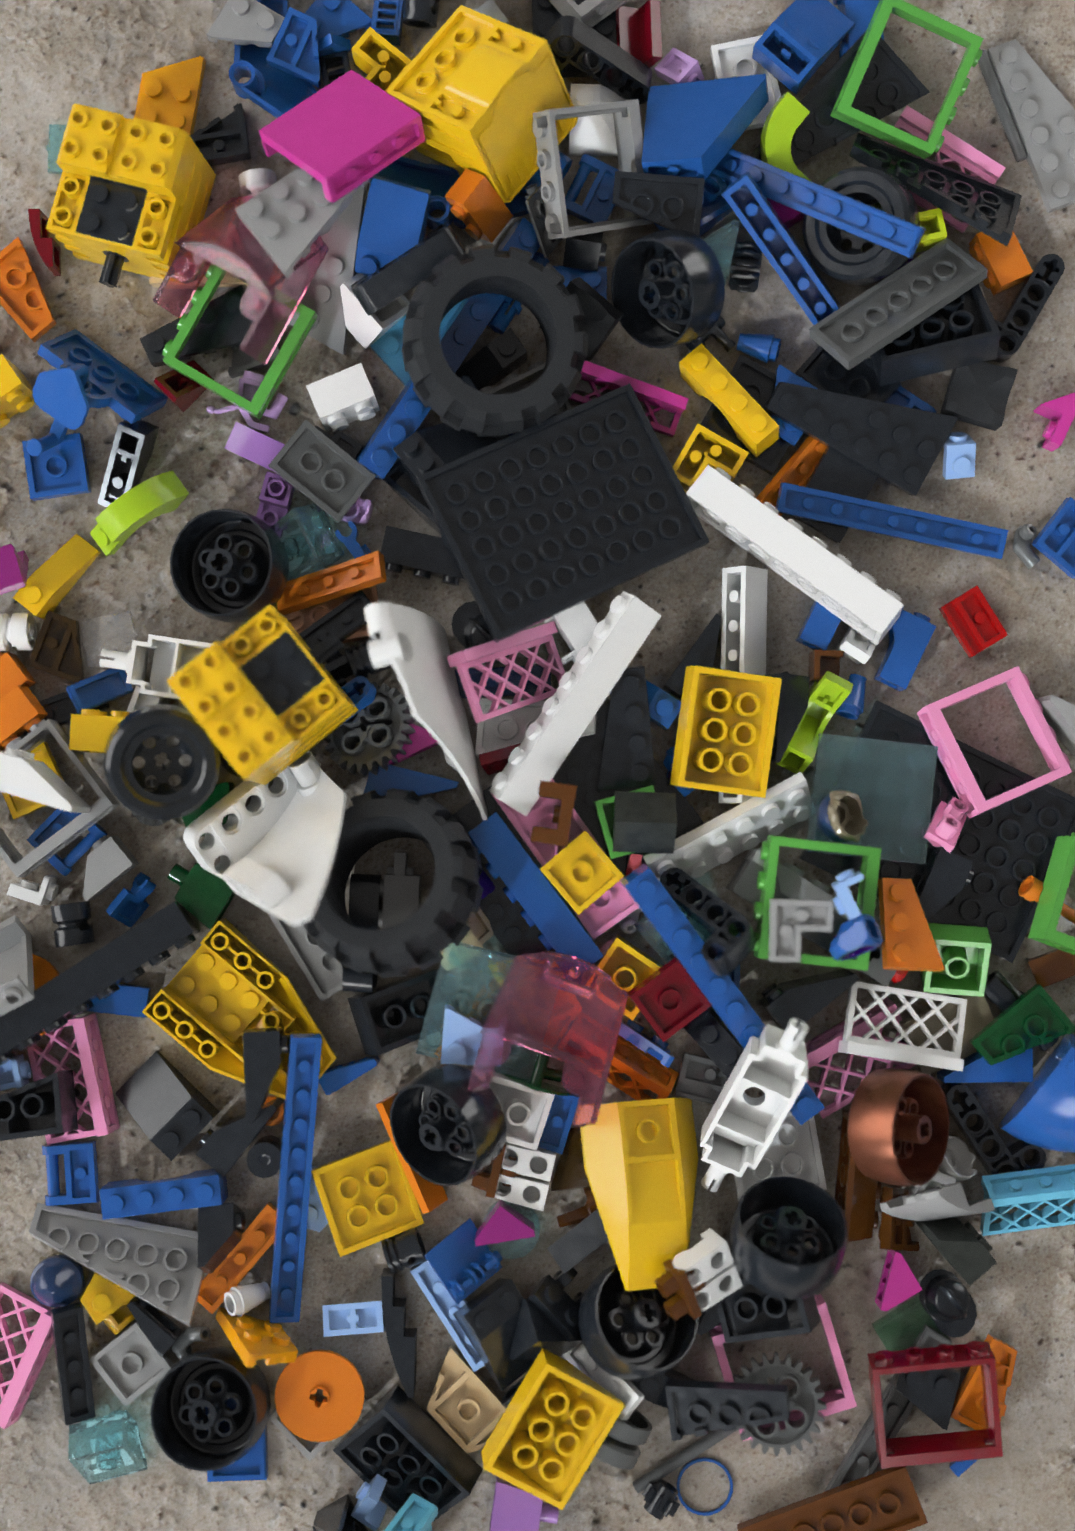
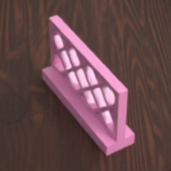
(955, 151)
(510, 646)
(827, 1044)
(94, 1071)
(32, 1358)

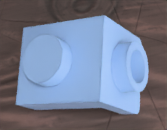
(959, 456)
(844, 901)
(14, 1073)
(369, 1508)

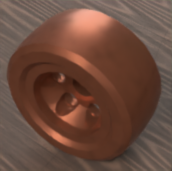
(898, 1126)

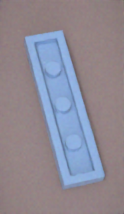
(445, 1308)

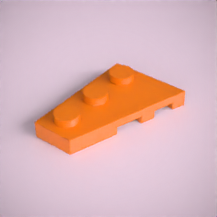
(969, 1400)

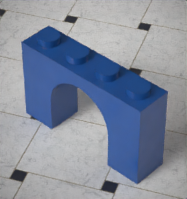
(906, 642)

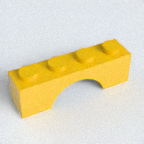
(748, 419)

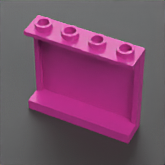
(344, 133)

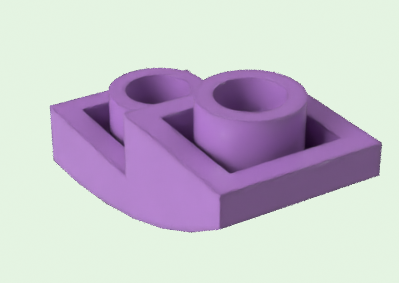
(253, 445)
(274, 499)

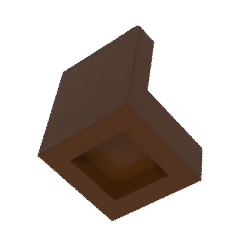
(823, 660)

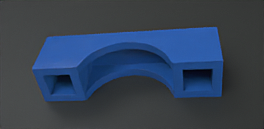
(142, 1197)

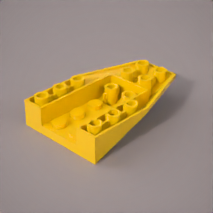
(225, 992)

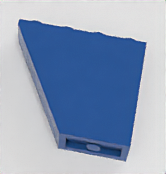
(698, 123)

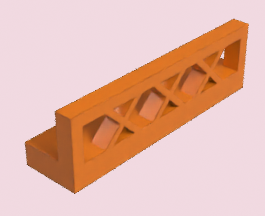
(643, 1069)

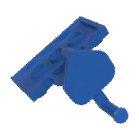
(86, 380)

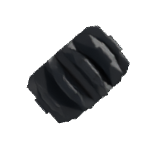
(745, 267)

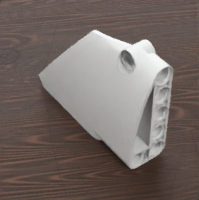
(419, 655)
(279, 844)

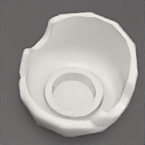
(958, 1160)

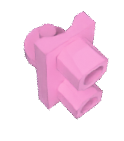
(947, 824)

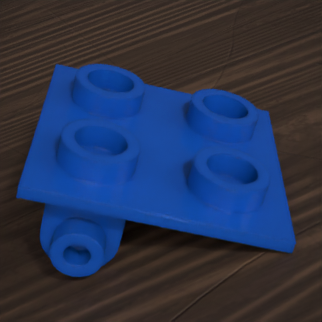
(461, 1263)

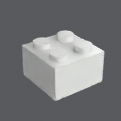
(343, 398)

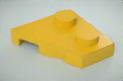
(103, 1298)

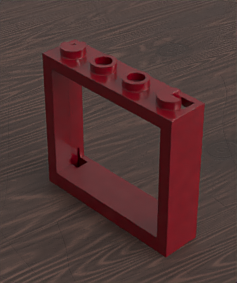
(942, 1446)

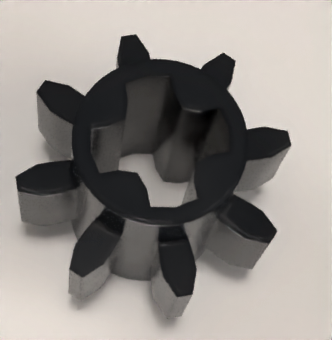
(660, 1499)

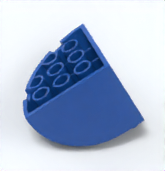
(1047, 1105)

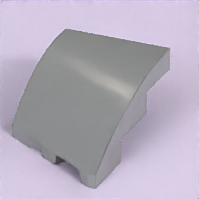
(936, 1204)

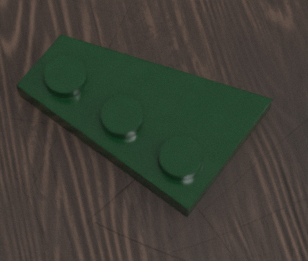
(1023, 1025)

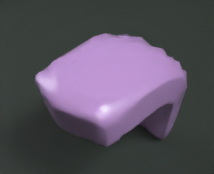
(360, 512)

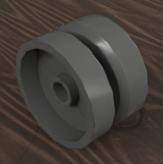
(621, 1444)

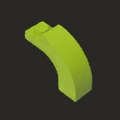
(778, 133)
(135, 508)
(823, 702)

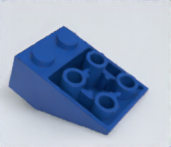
(801, 41)

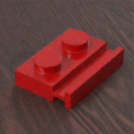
(973, 621)

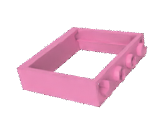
(954, 761)
(836, 1399)

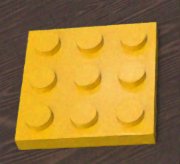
(366, 1197)

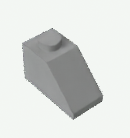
(106, 866)

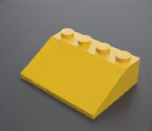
(725, 731)
(551, 1430)

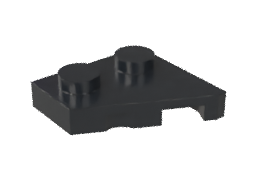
(224, 139)
(931, 1392)

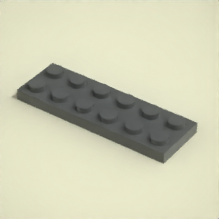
(898, 303)

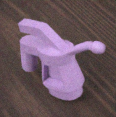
(247, 388)

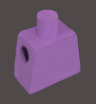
(519, 1510)

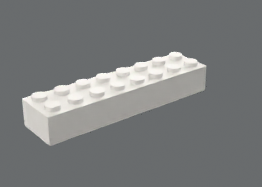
(794, 554)

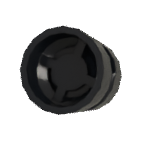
(72, 924)

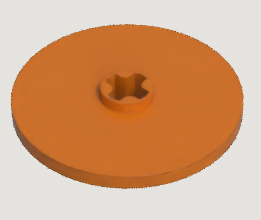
(302, 1411)

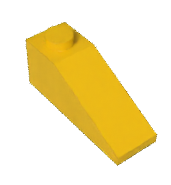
(56, 576)

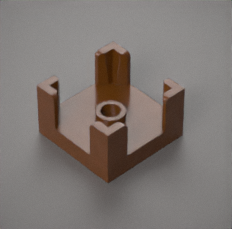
(562, 814)

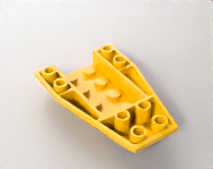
(643, 1182)

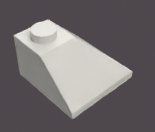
(594, 133)
(369, 328)

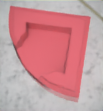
(634, 862)

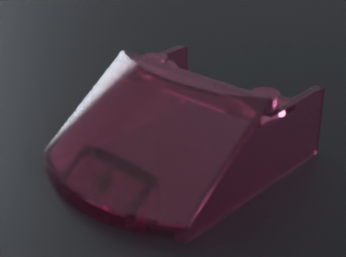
(232, 248)
(560, 1011)

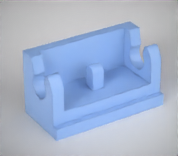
(353, 1318)

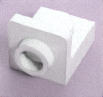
(29, 890)

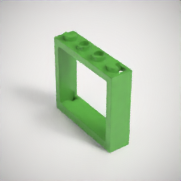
(844, 112)
(275, 373)
(767, 879)
(1053, 896)

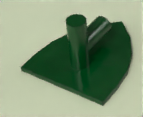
(542, 1072)

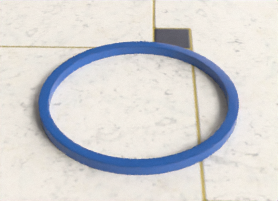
(730, 1491)

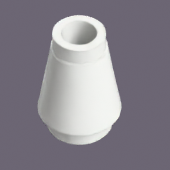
(246, 1297)

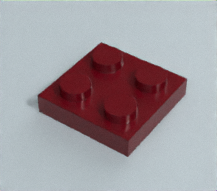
(669, 999)

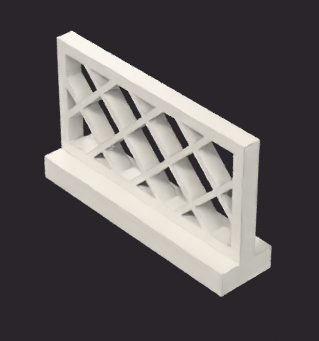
(904, 1052)

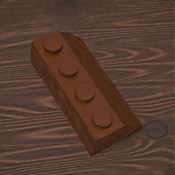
(855, 1191)

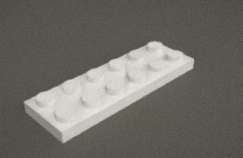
(736, 829)

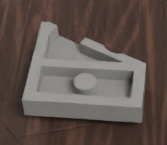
(246, 24)

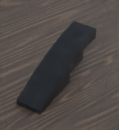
(401, 1340)

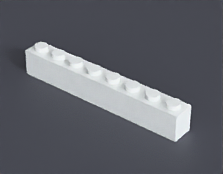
(743, 630)
(574, 702)

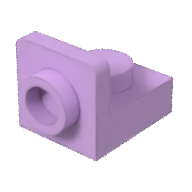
(679, 68)

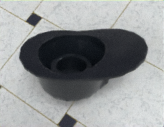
(471, 627)
(948, 1303)

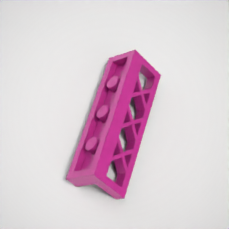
(645, 393)

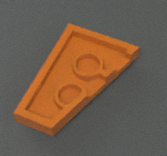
(22, 293)
(904, 929)

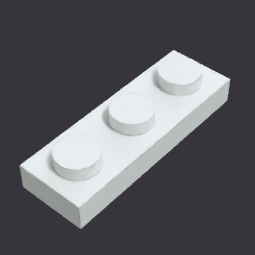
(621, 1388)

